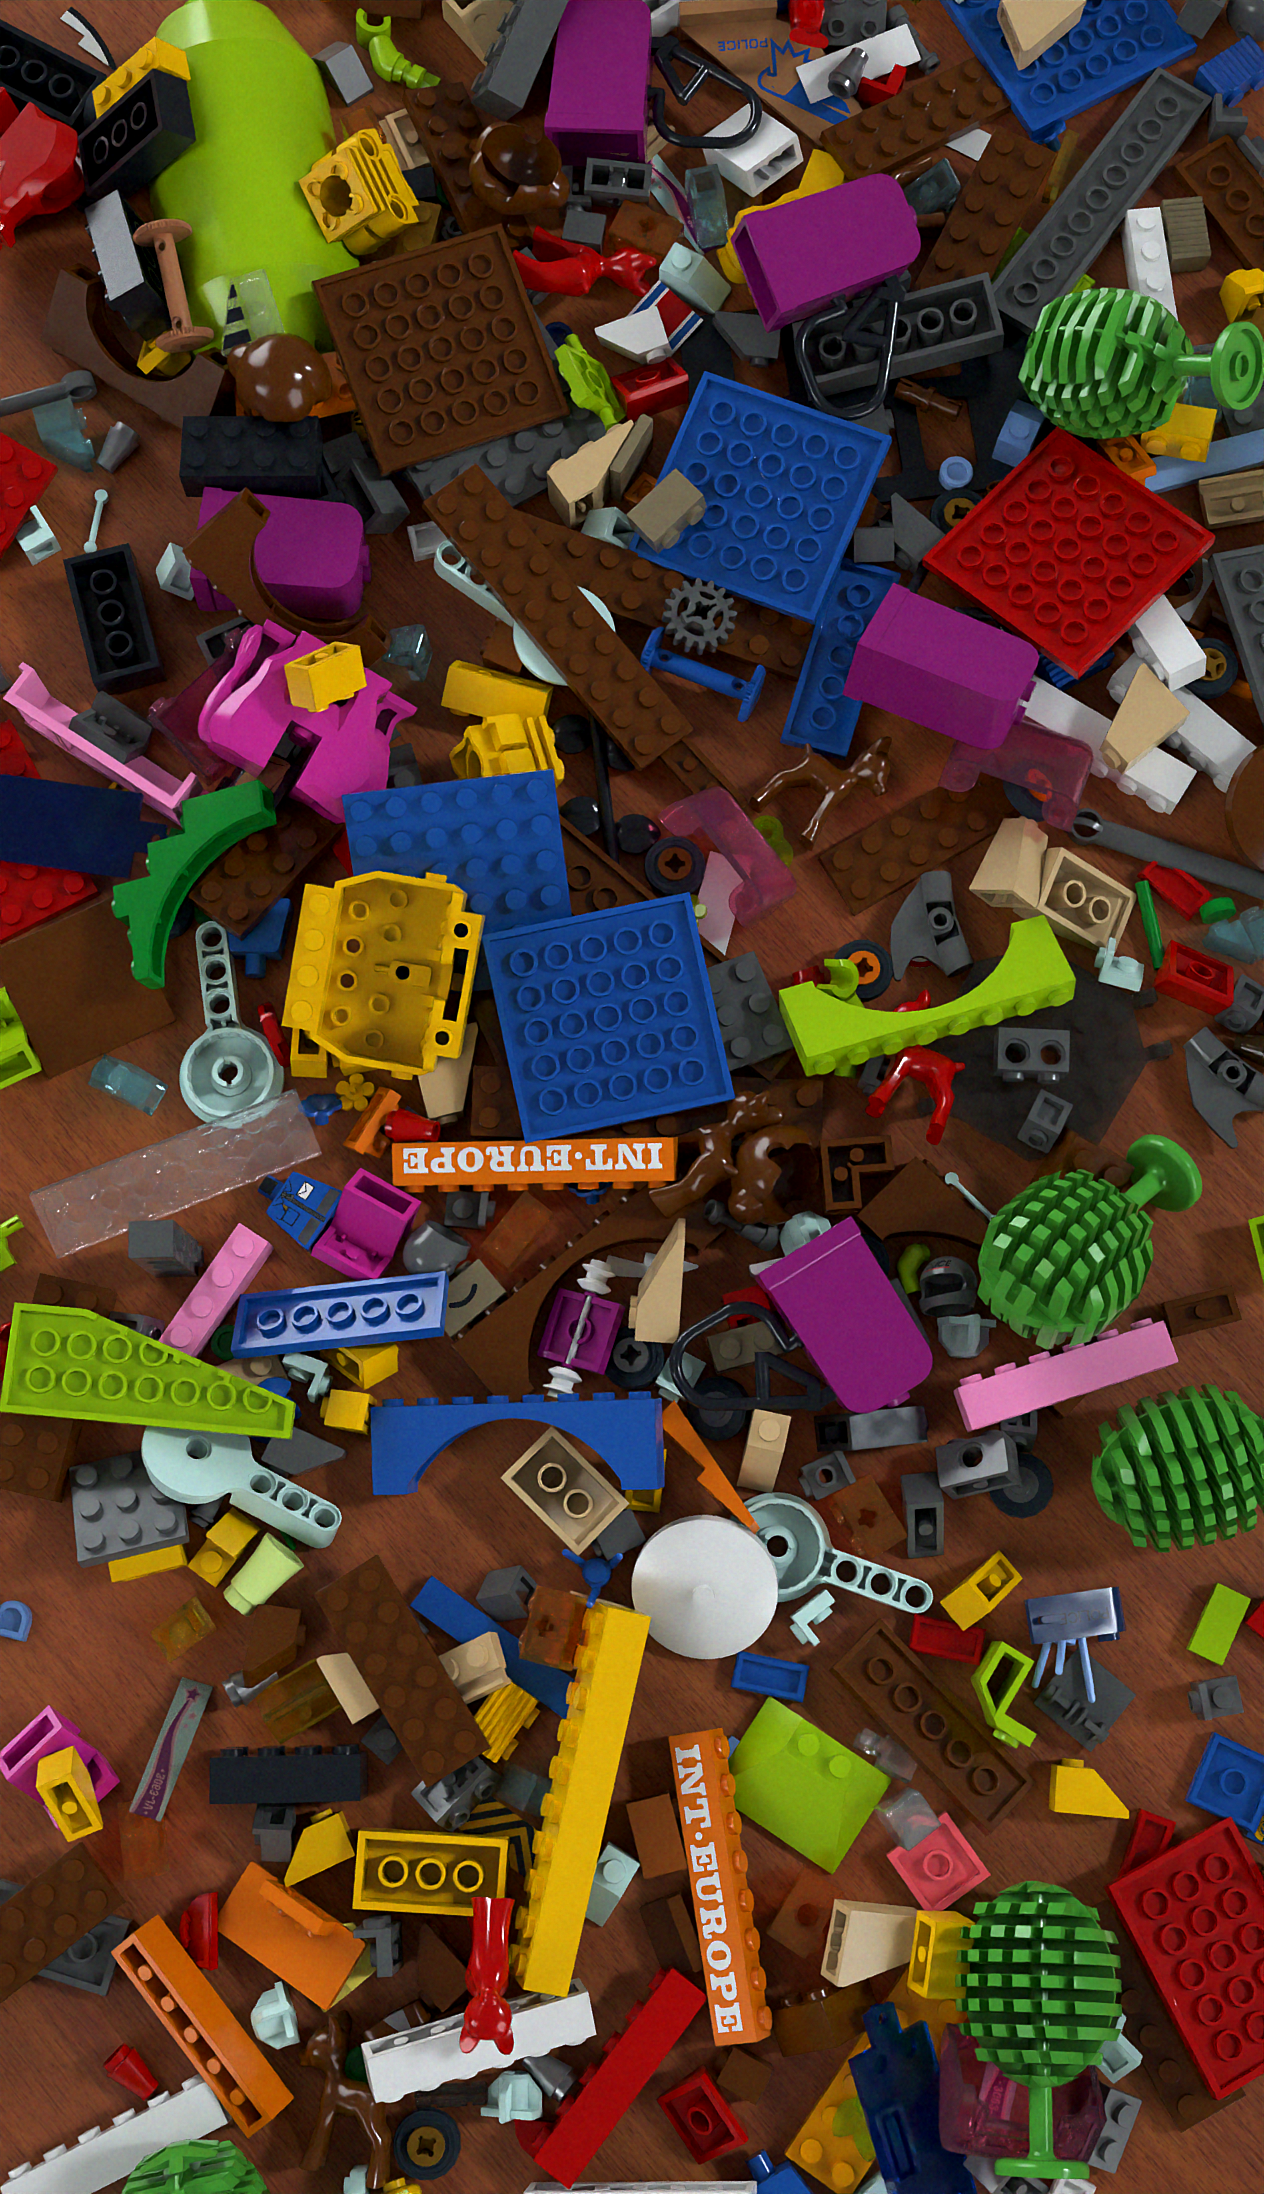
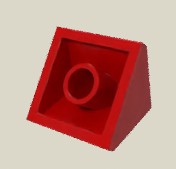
(651, 388)
(1195, 979)
(703, 2116)

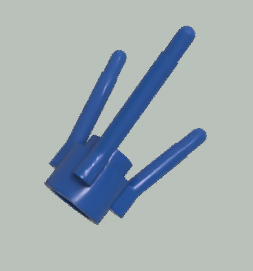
(595, 1572)

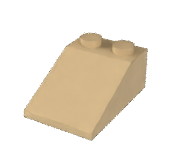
(1081, 901)
(658, 1303)
(565, 1490)

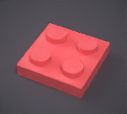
(939, 1866)

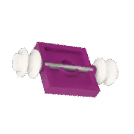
(581, 1329)

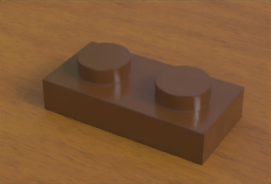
(1201, 1311)

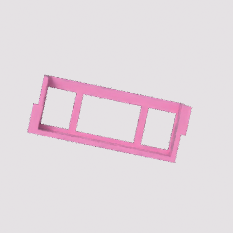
(140, 775)

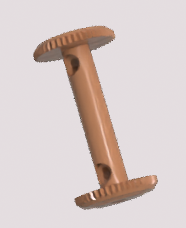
(163, 236)

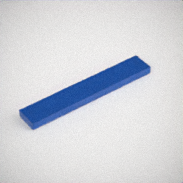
(467, 1622)

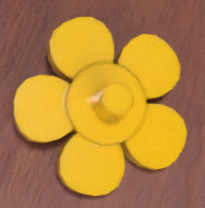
(355, 1092)

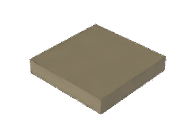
(631, 457)

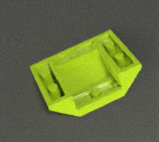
(803, 1784)

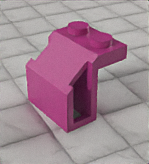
(366, 1227)
(43, 1737)

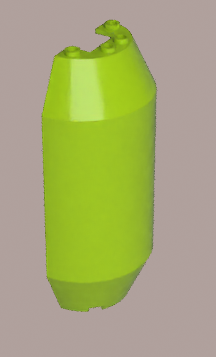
(257, 132)

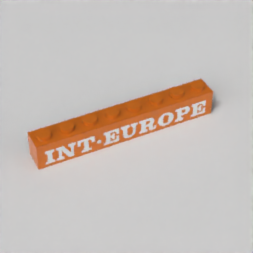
(541, 1161)
(720, 1887)

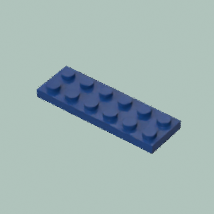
(819, 708)
(341, 1315)

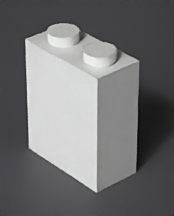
(761, 159)

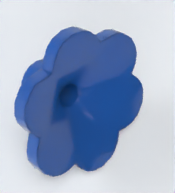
(1050, 137)
(321, 1107)
(590, 1195)

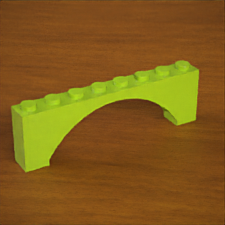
(840, 1034)

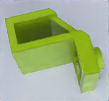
(16, 1056)
(1006, 1728)

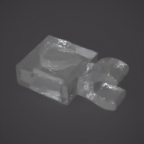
(890, 1755)

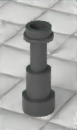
(897, 17)
(761, 1235)

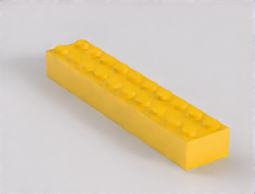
(578, 1798)

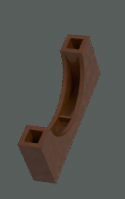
(81, 331)
(227, 557)

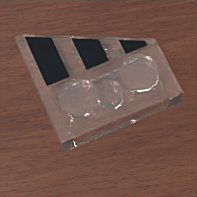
(249, 311)

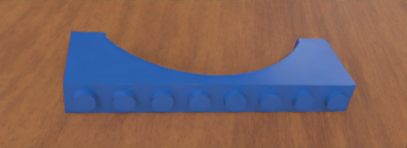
(619, 1430)

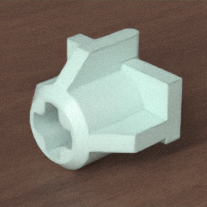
(801, 1230)
(964, 1335)
(275, 2018)
(514, 2097)

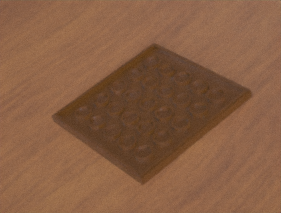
(440, 349)

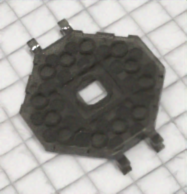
(1103, 1062)

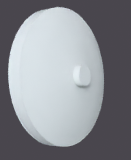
(705, 1586)

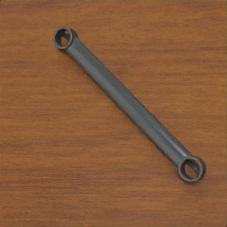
(76, 384)
(1168, 854)

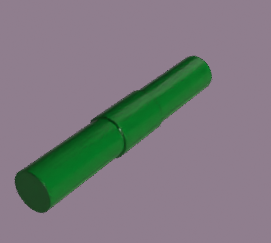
(1150, 923)

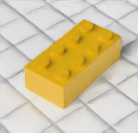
(428, 1870)

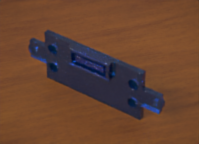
(72, 826)
(900, 2104)

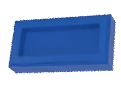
(770, 1676)

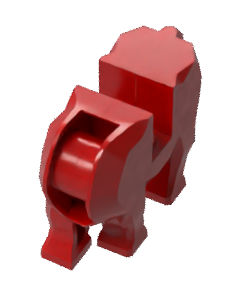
(37, 166)

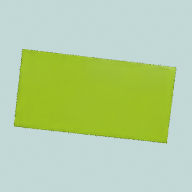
(1218, 1624)

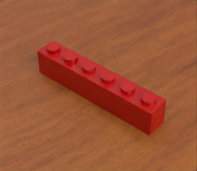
(618, 2076)

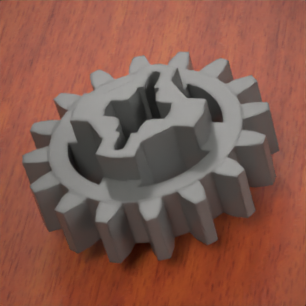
(703, 602)

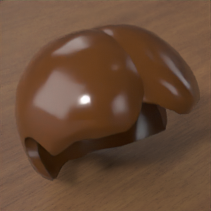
(517, 171)
(279, 376)
(772, 1171)

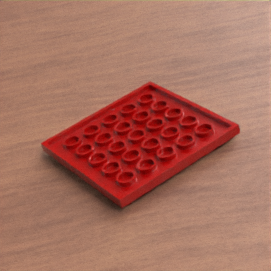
(1068, 551)

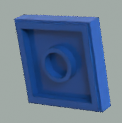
(1229, 1782)

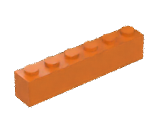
(202, 2026)

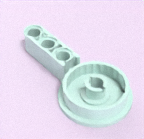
(459, 577)
(225, 1043)
(228, 1467)
(814, 1560)

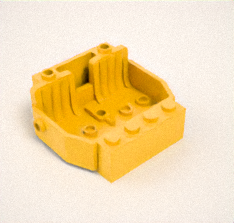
(383, 1017)

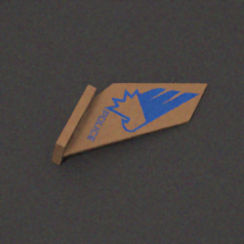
(759, 52)

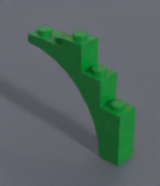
(174, 863)

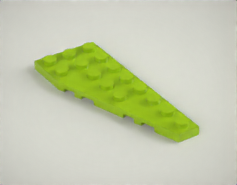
(98, 1370)

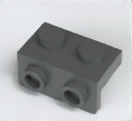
(113, 728)
(1121, 2114)

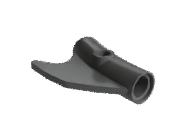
(917, 935)
(1213, 1092)

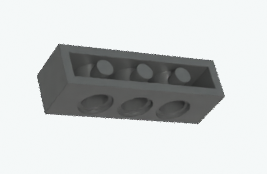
(164, 1249)

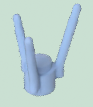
(1061, 1646)

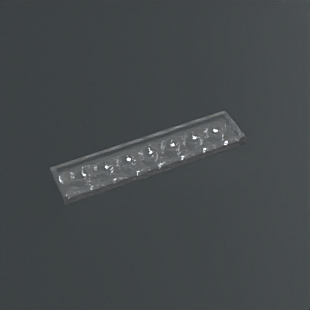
(175, 1173)

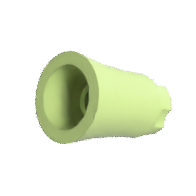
(262, 1575)

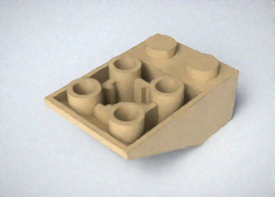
(477, 22)
(583, 479)

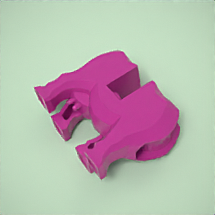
(254, 709)

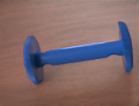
(702, 674)

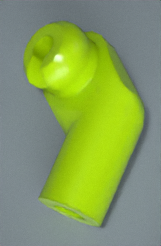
(909, 1263)

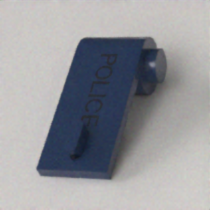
(1076, 1616)

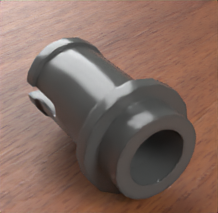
(204, 1513)

